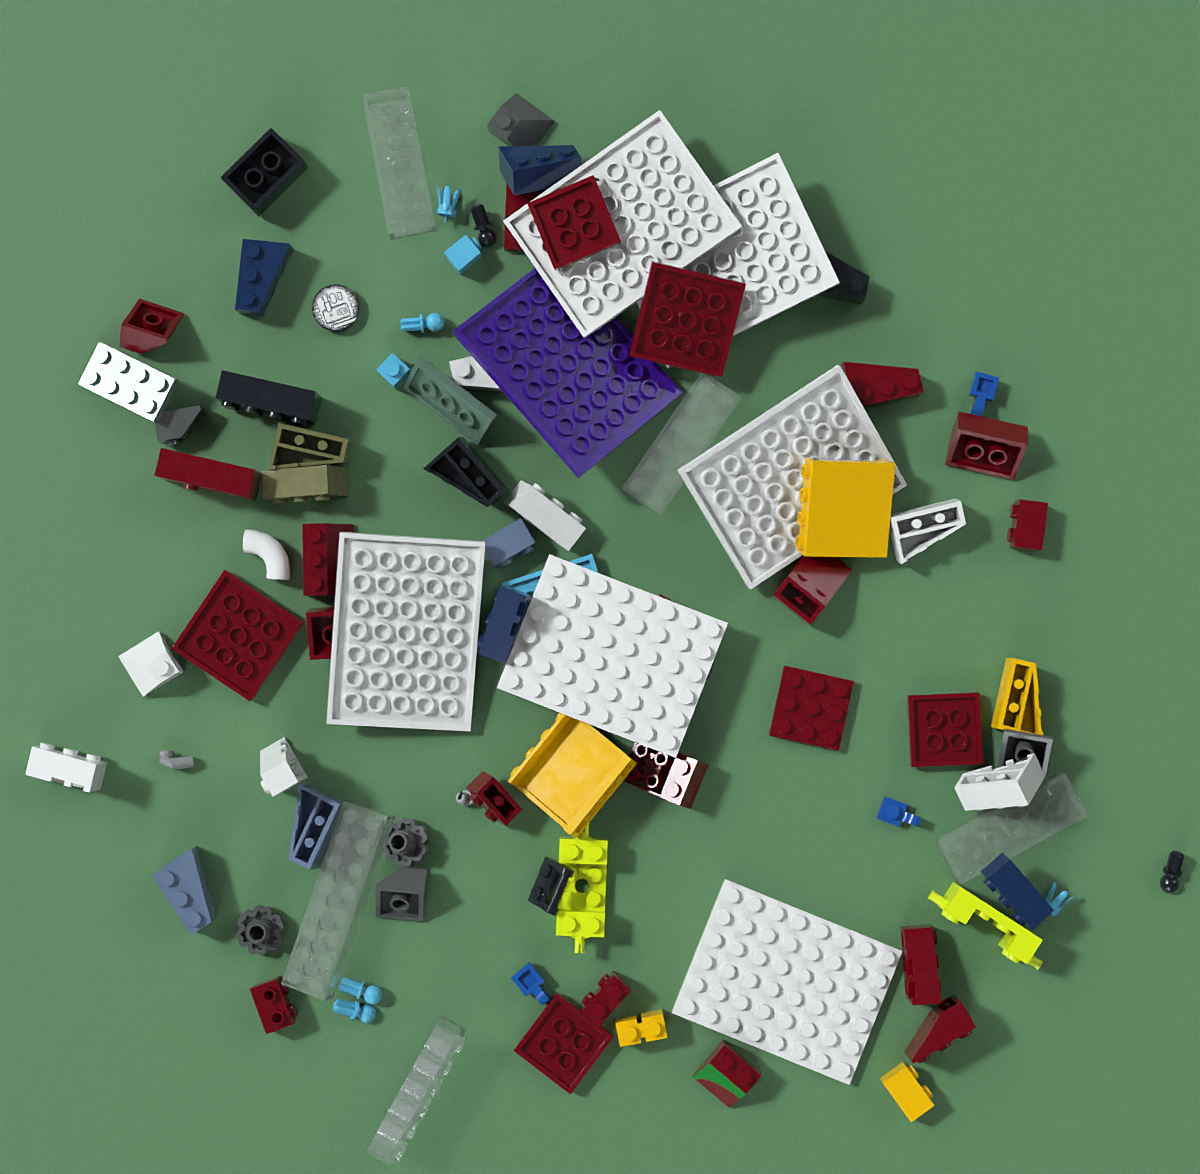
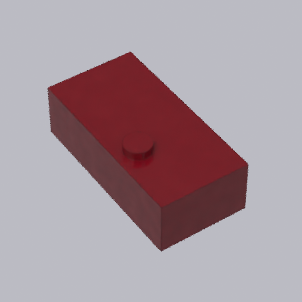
(207, 474)

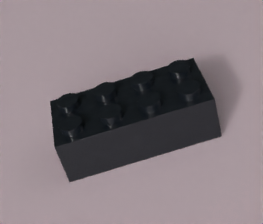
(268, 397)

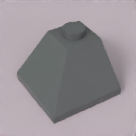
(519, 123)
(1019, 744)
(402, 895)

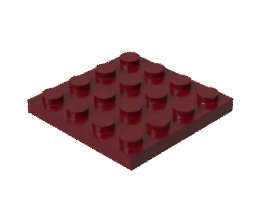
(687, 319)
(237, 635)

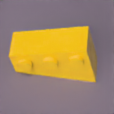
(1018, 698)

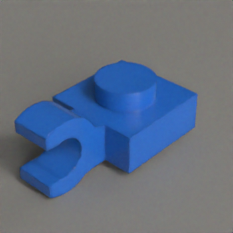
(984, 389)
(894, 812)
(529, 981)

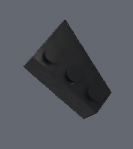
(852, 282)
(468, 472)

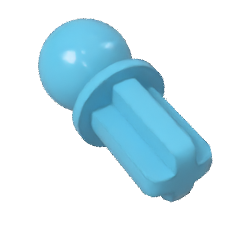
(433, 322)
(371, 994)
(366, 1013)

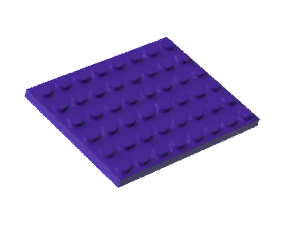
(569, 388)

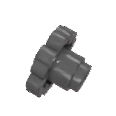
(407, 842)
(269, 922)

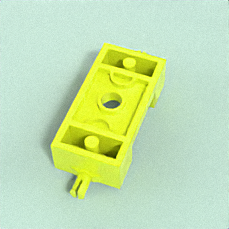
(583, 913)
(1017, 941)

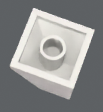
(151, 664)

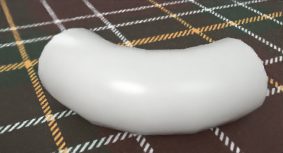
(270, 551)

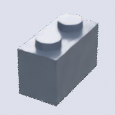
(508, 543)

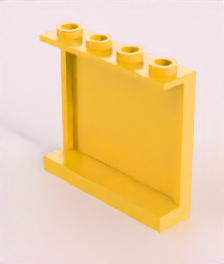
(845, 508)
(571, 772)

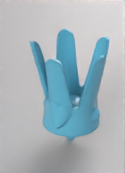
(445, 207)
(1055, 904)

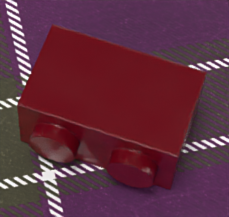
(1027, 525)

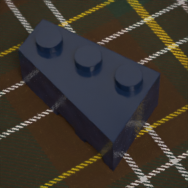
(536, 167)
(259, 273)
(504, 623)
(1016, 892)

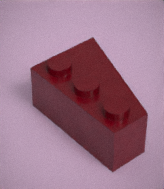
(882, 383)
(920, 964)

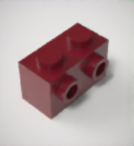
(494, 798)
(606, 998)
(273, 1004)

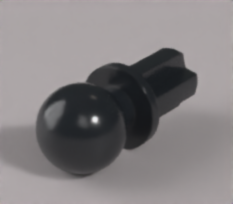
(486, 237)
(1169, 882)

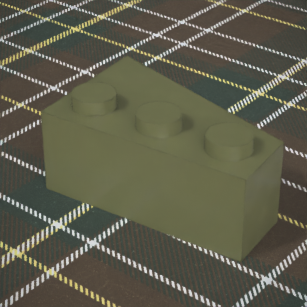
(305, 448)
(304, 484)

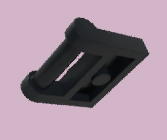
(550, 885)

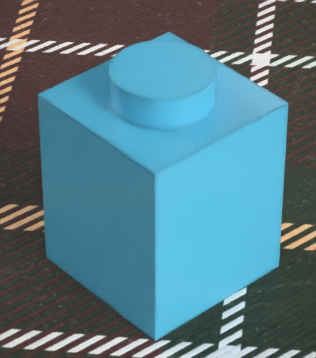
(463, 253)
(394, 371)

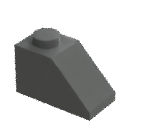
(178, 424)

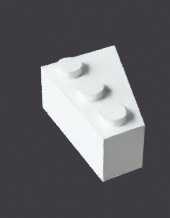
(471, 375)
(545, 514)
(922, 526)
(66, 767)
(280, 768)
(1001, 786)

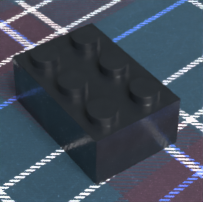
(264, 172)

